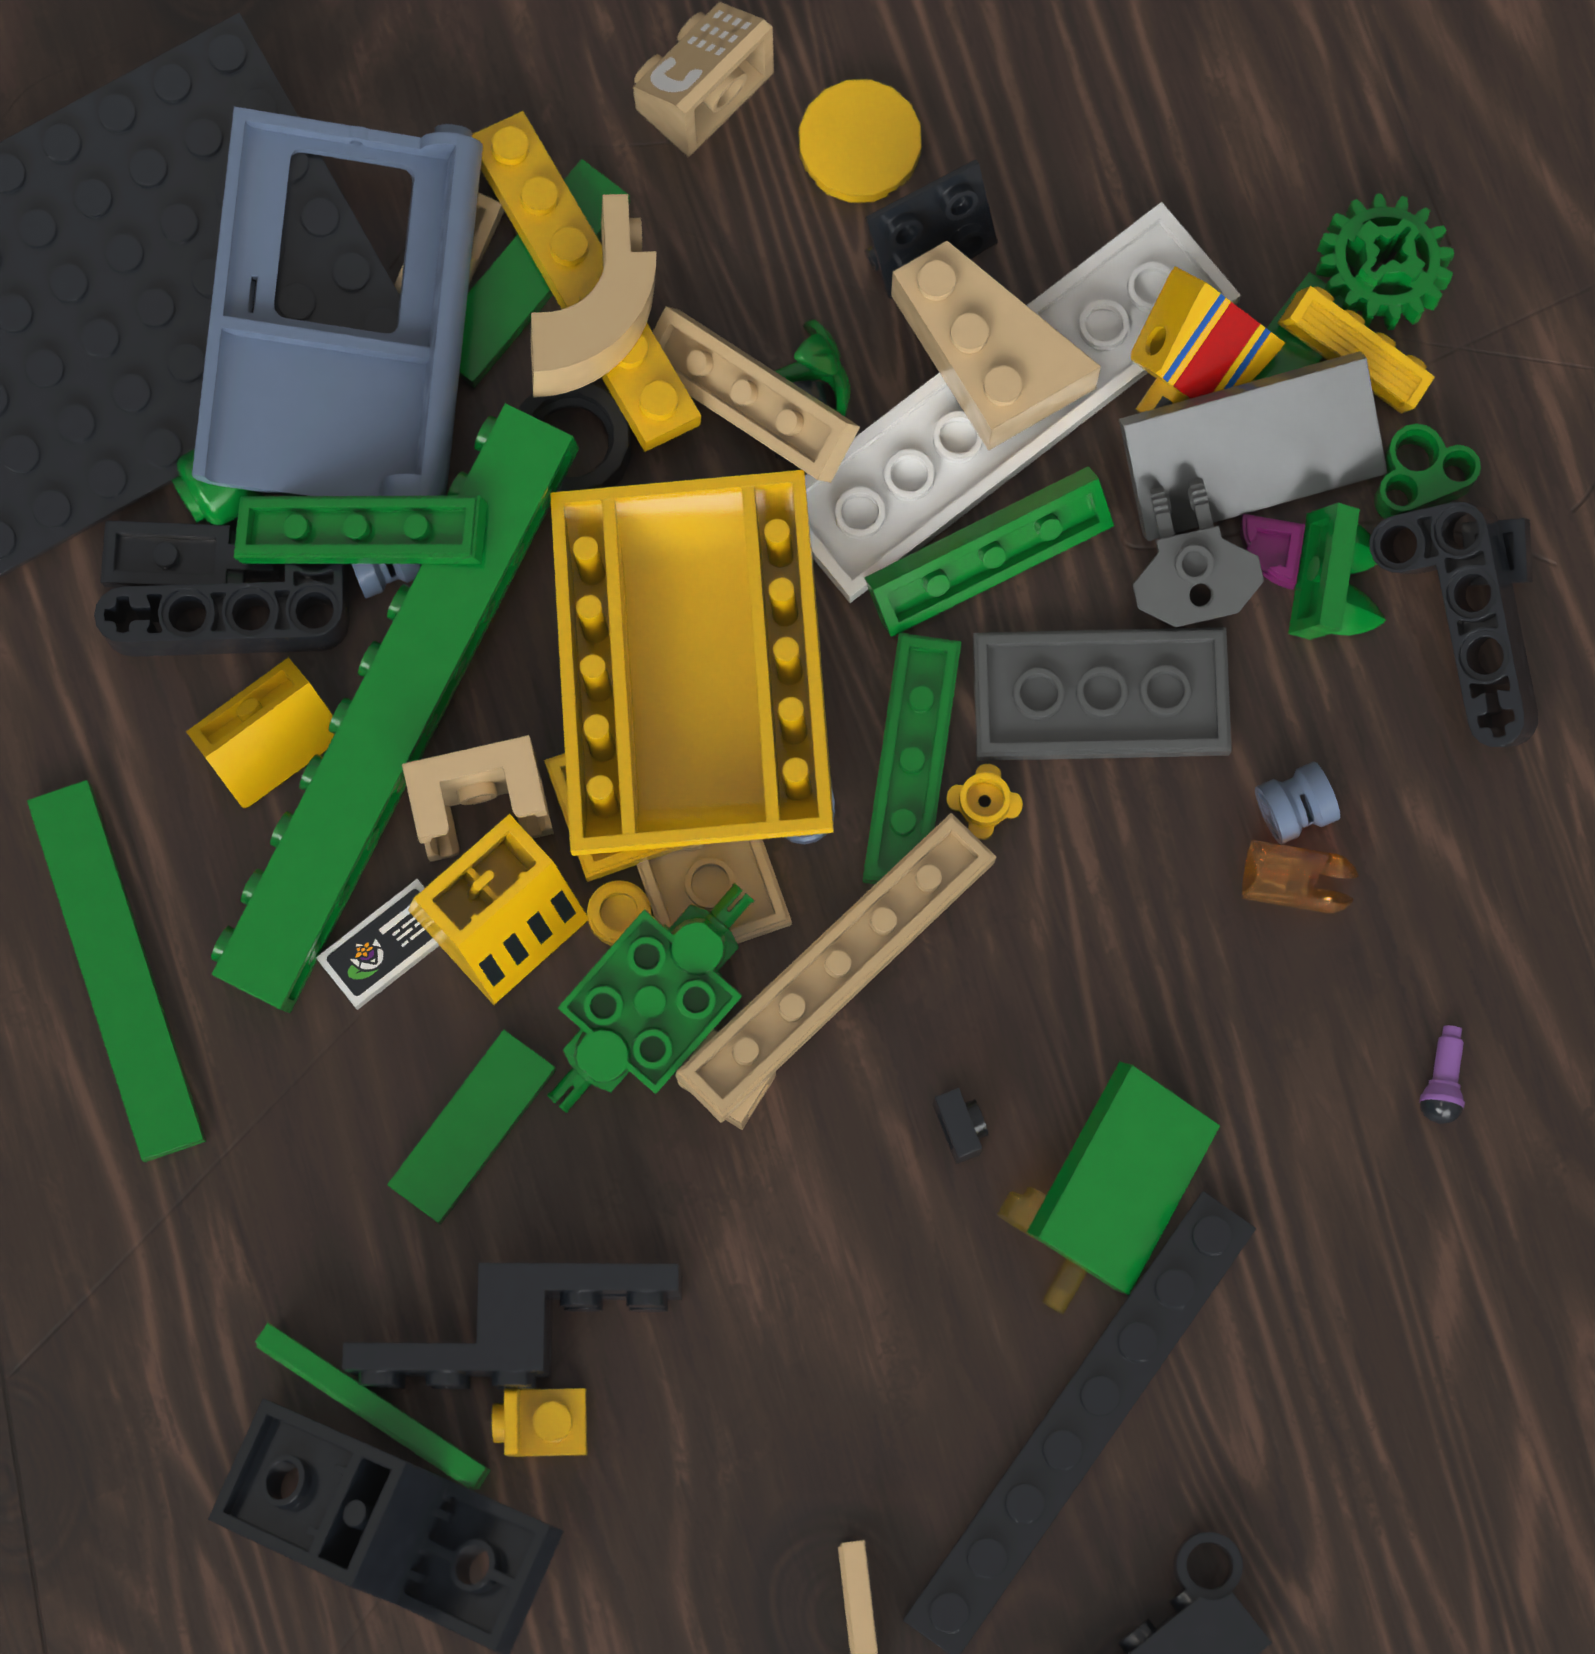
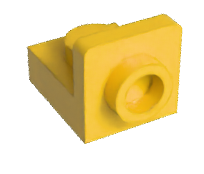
(541, 1422)

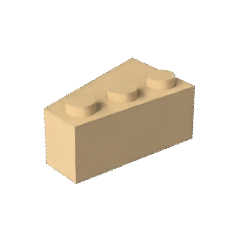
(989, 345)

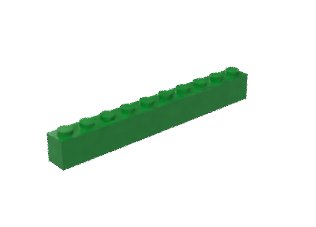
(390, 718)

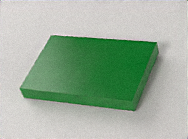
(1123, 1178)

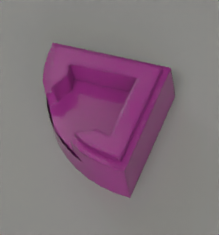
(1276, 544)

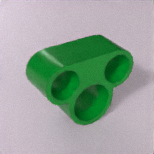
(1431, 485)

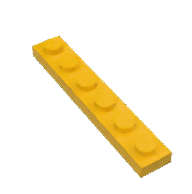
(572, 264)

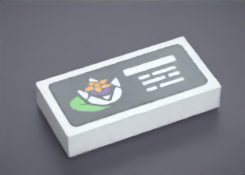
(378, 949)

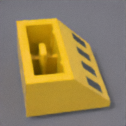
(499, 909)

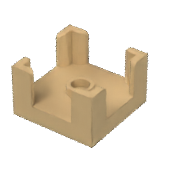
(470, 779)

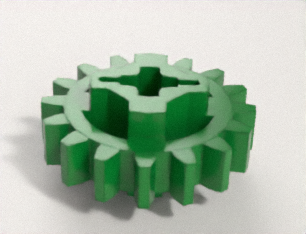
(1401, 283)

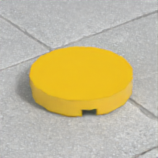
(860, 140)

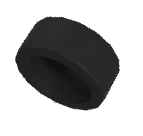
(602, 404)

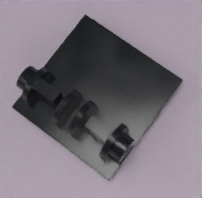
(942, 211)

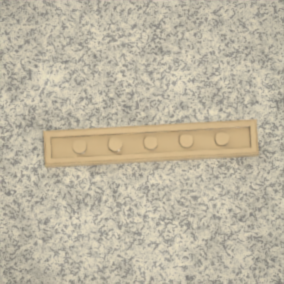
(835, 967)

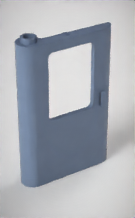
(327, 404)

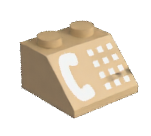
(705, 75)

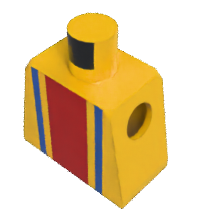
(1198, 343)

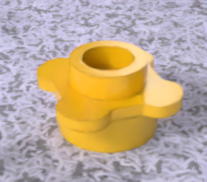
(984, 783)

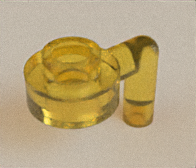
(1019, 1212)

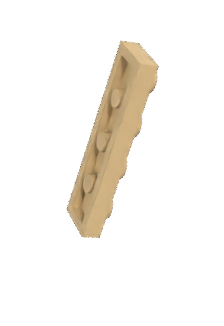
(755, 396)

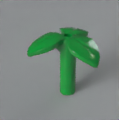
(819, 360)

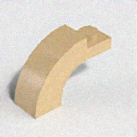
(600, 330)

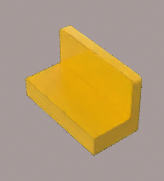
(264, 733)

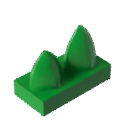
(1323, 597)

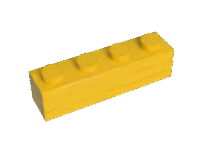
(1340, 332)

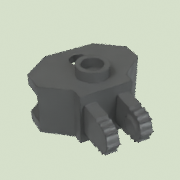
(1191, 560)

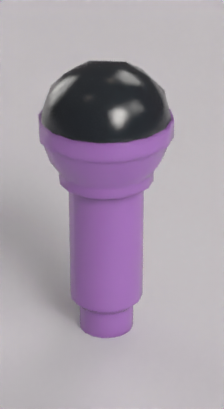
(1442, 1098)

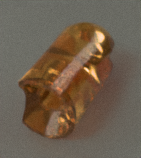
(1288, 873)

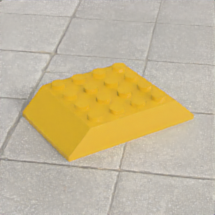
(690, 663)

